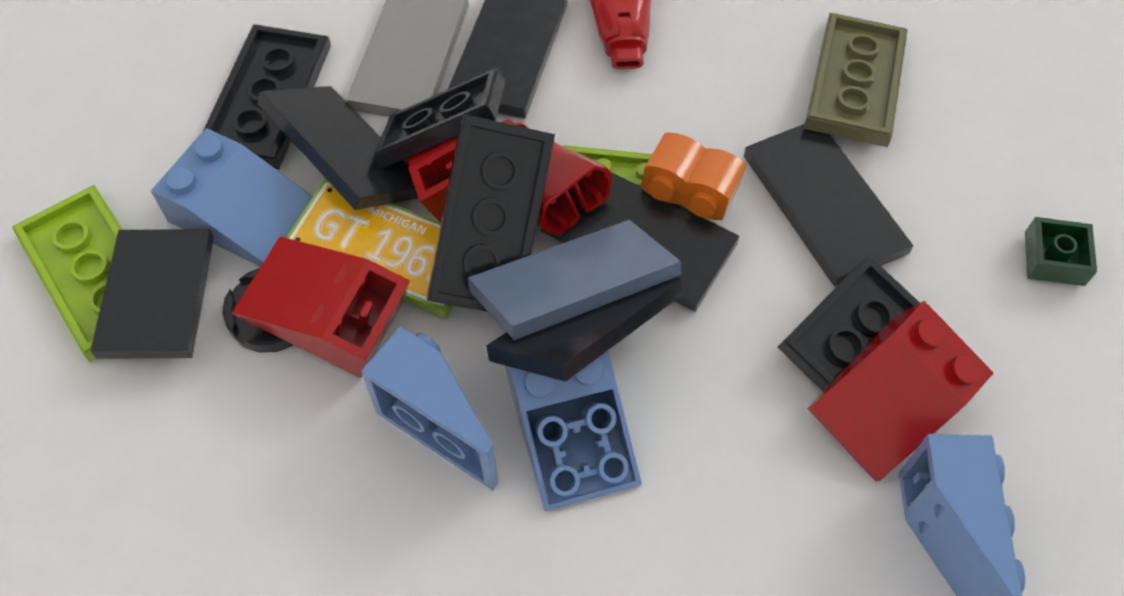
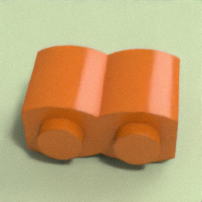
(693, 176)

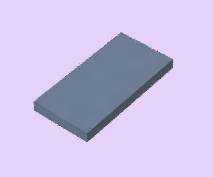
(573, 278)

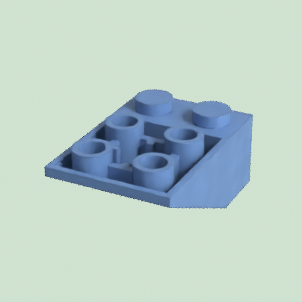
(575, 433)
(961, 514)

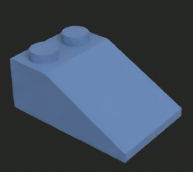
(232, 194)
(422, 398)

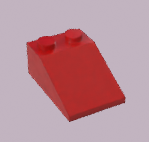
(900, 390)

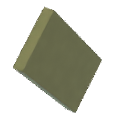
(857, 80)

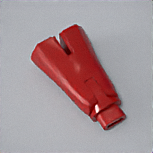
(623, 30)
(568, 180)

